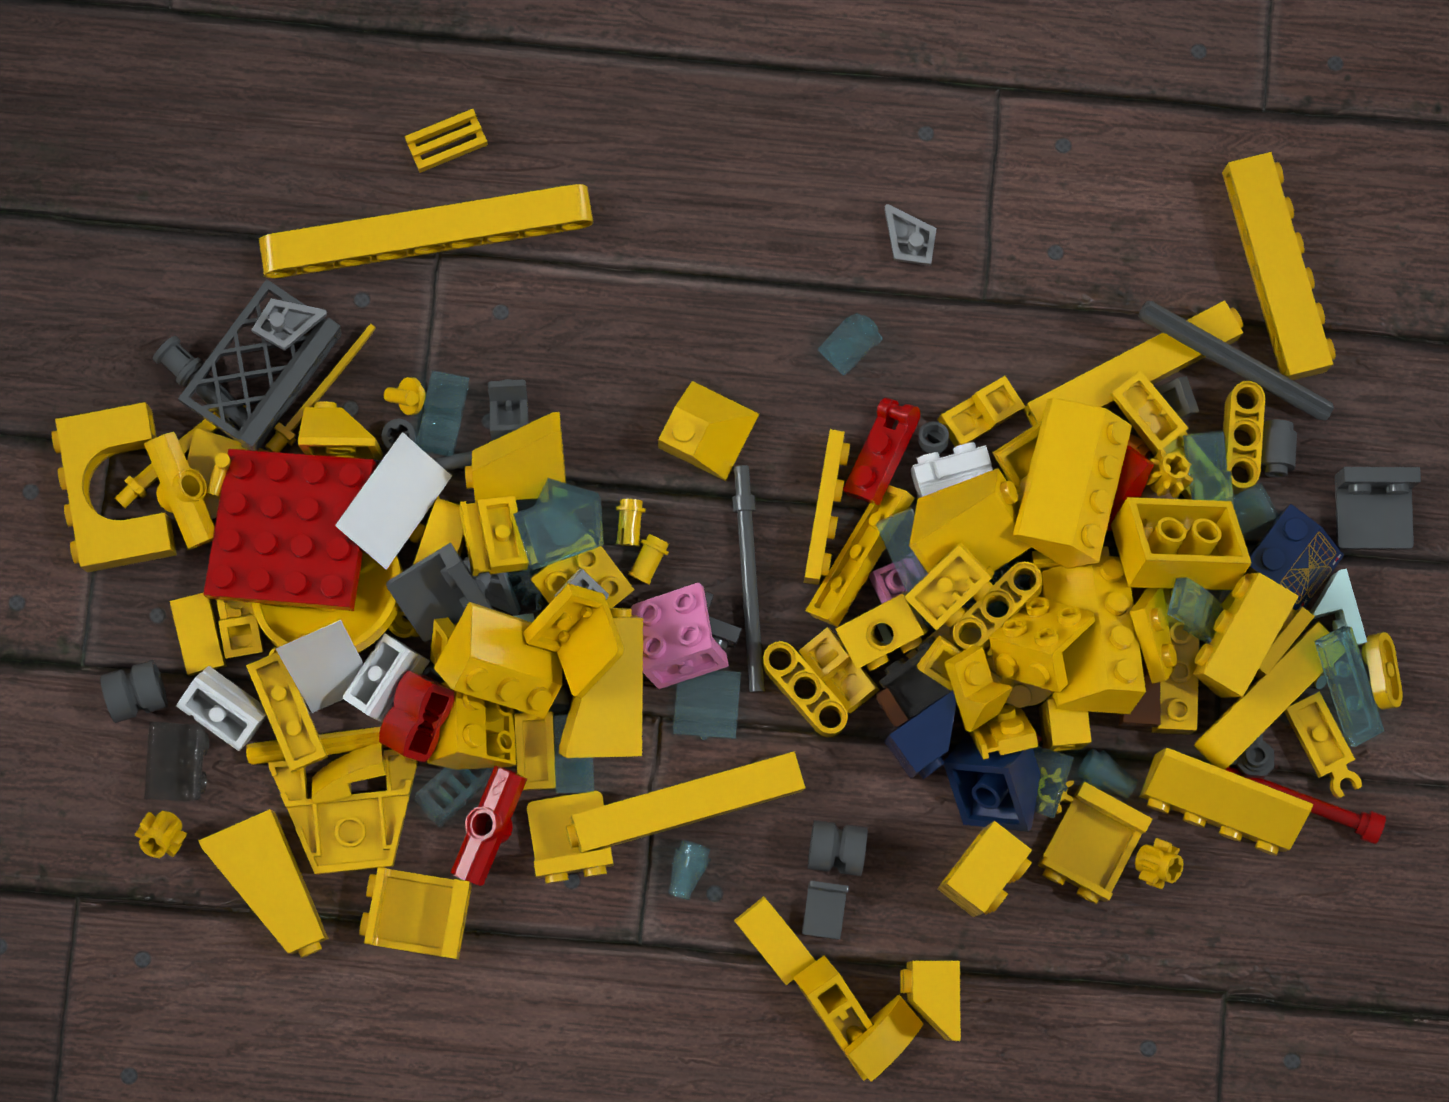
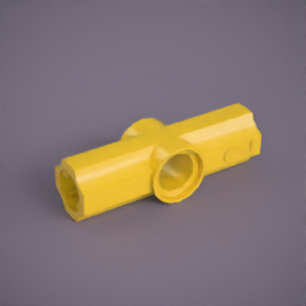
(181, 490)

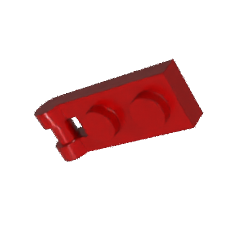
(882, 451)

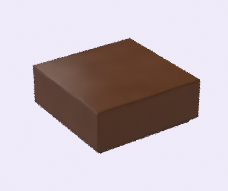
(891, 708)

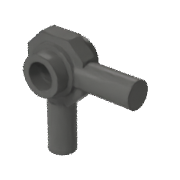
(1256, 760)

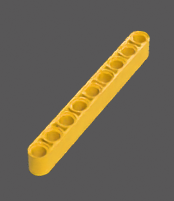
(425, 231)

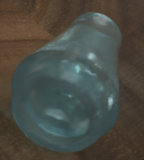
(1106, 774)
(688, 867)

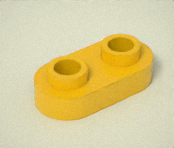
(1383, 669)

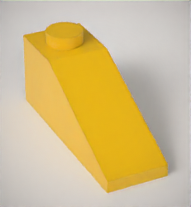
(834, 1004)

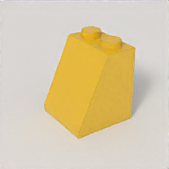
(972, 512)

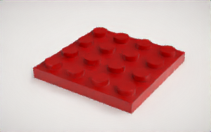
(280, 533)

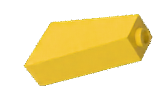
(610, 714)
(267, 877)

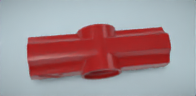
(479, 847)

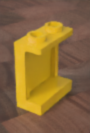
(1093, 843)
(416, 913)

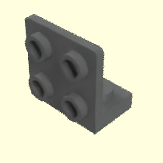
(1375, 507)
(436, 589)

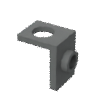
(824, 910)

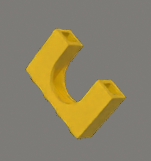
(84, 445)

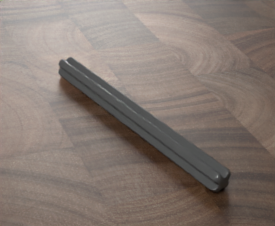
(1235, 360)

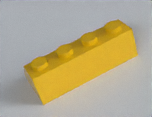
(1072, 482)
(1105, 660)
(1225, 801)

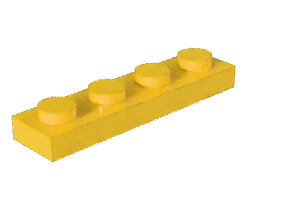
(829, 492)
(856, 559)

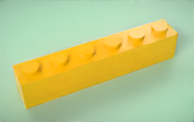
(1278, 266)

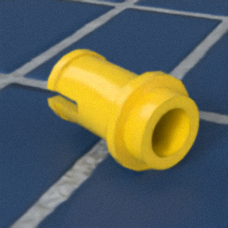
(629, 522)
(648, 559)

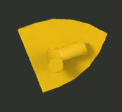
(210, 458)

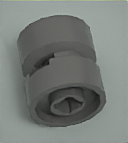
(134, 691)
(837, 848)

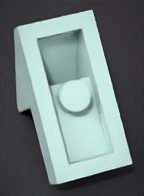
(1340, 600)

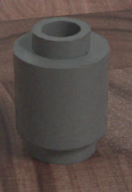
(1278, 448)

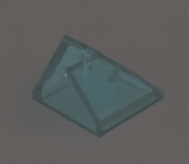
(560, 524)

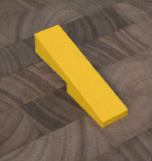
(1151, 417)

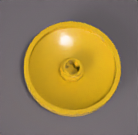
(371, 616)

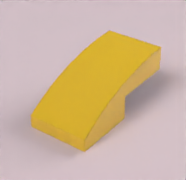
(982, 412)
(239, 629)
(835, 668)
(336, 778)
(774, 940)
(886, 1039)

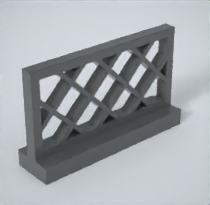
(281, 392)

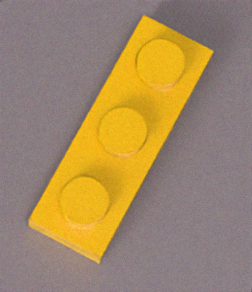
(286, 712)

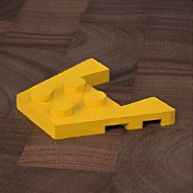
(351, 830)

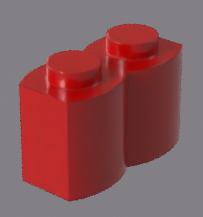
(416, 717)

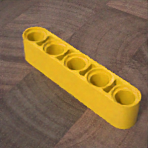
(1263, 701)

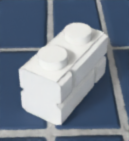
(939, 473)
(378, 678)
(223, 708)

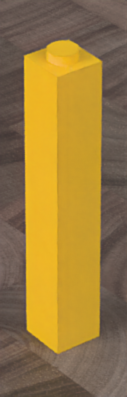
(1155, 358)
(685, 803)

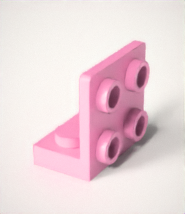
(678, 637)

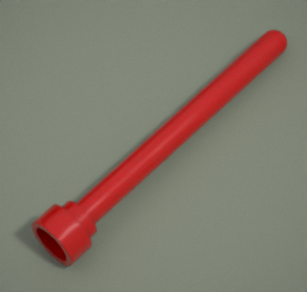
(1366, 825)

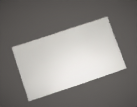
(393, 500)
(322, 664)

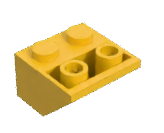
(476, 735)

